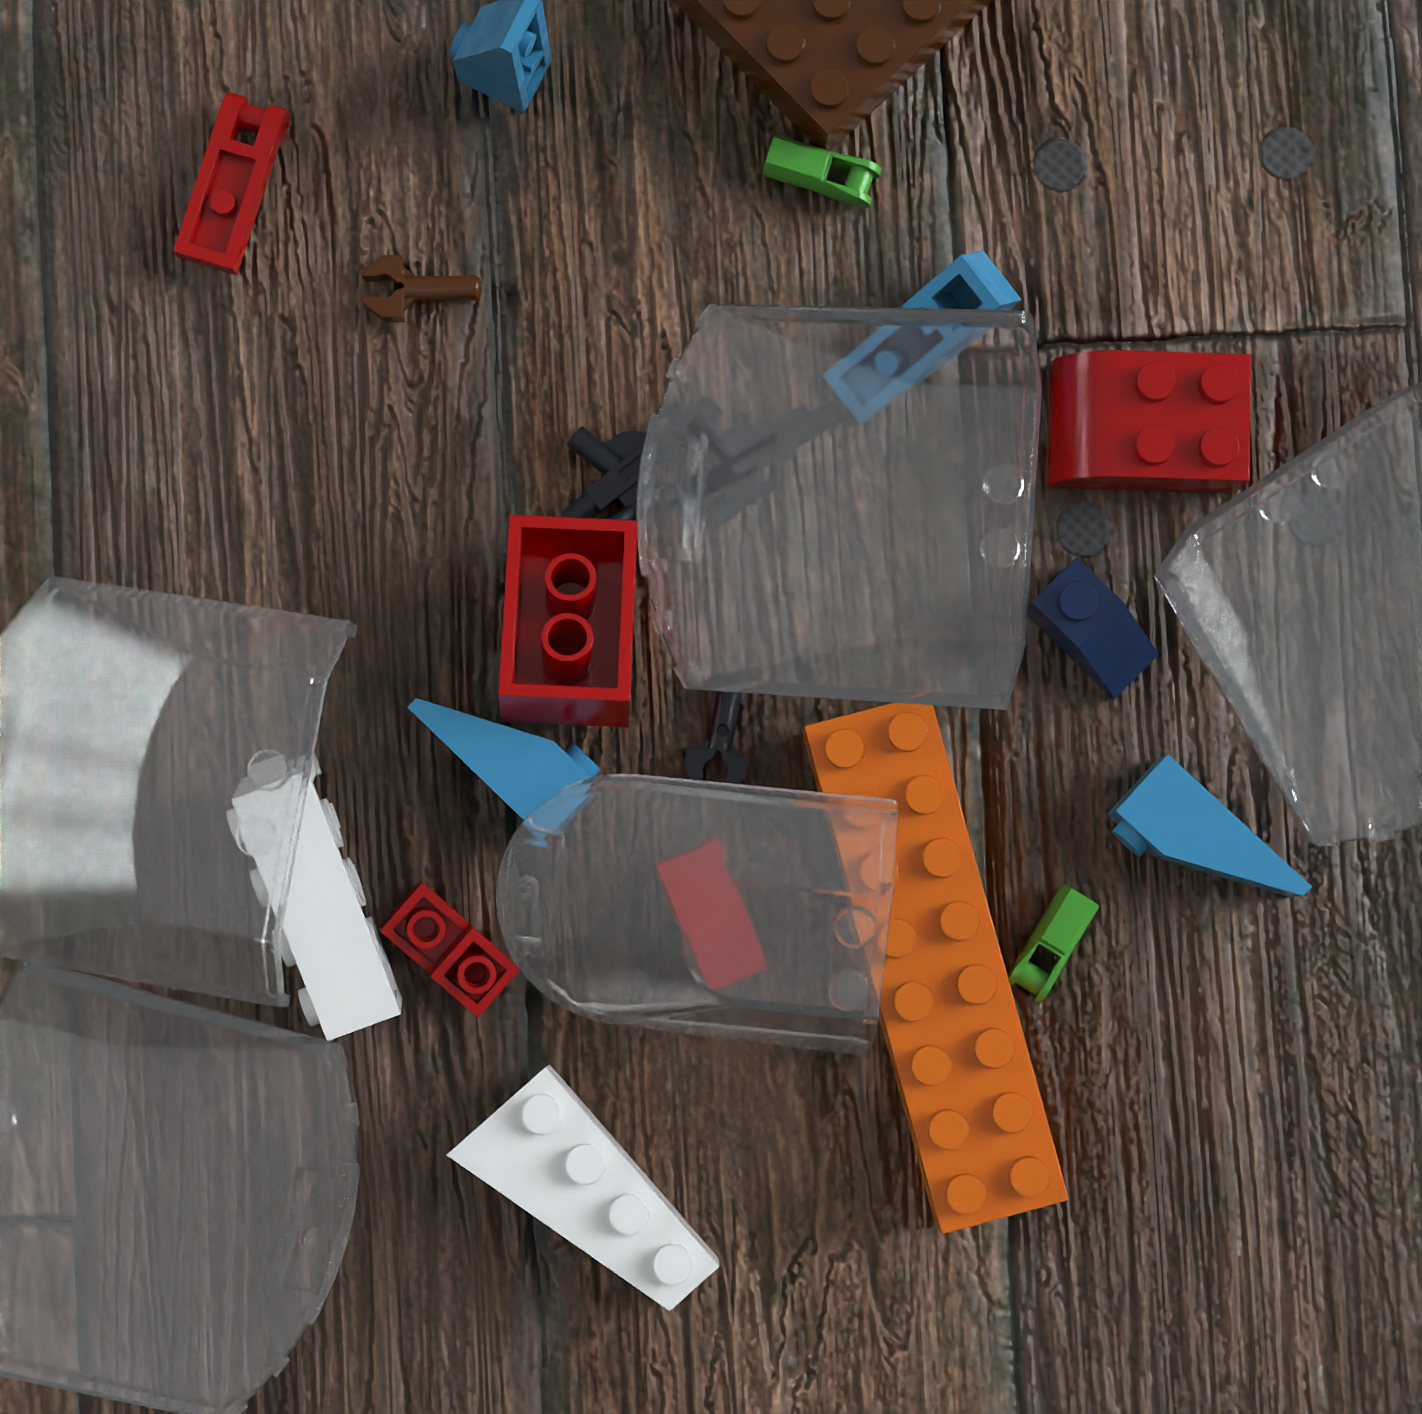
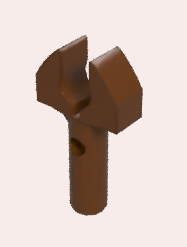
(413, 288)

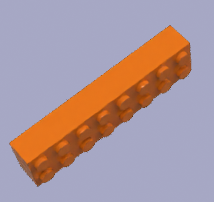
(944, 979)

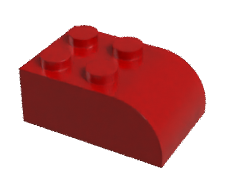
(1149, 421)
(568, 621)

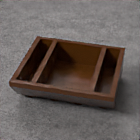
(829, 58)

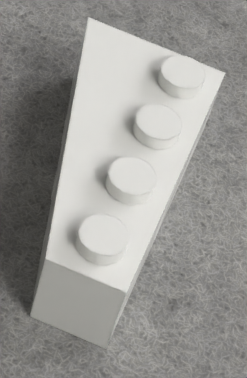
(328, 934)
(581, 1183)

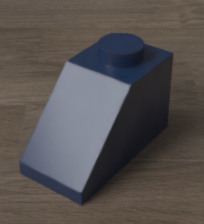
(1093, 628)

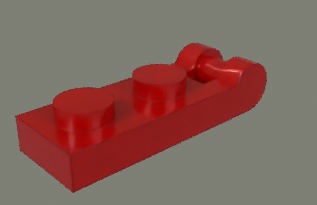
(231, 184)

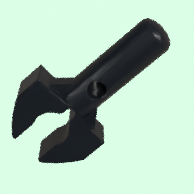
(720, 740)

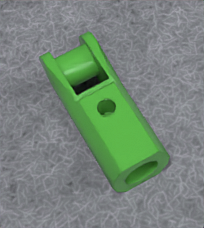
(810, 166)
(1057, 934)

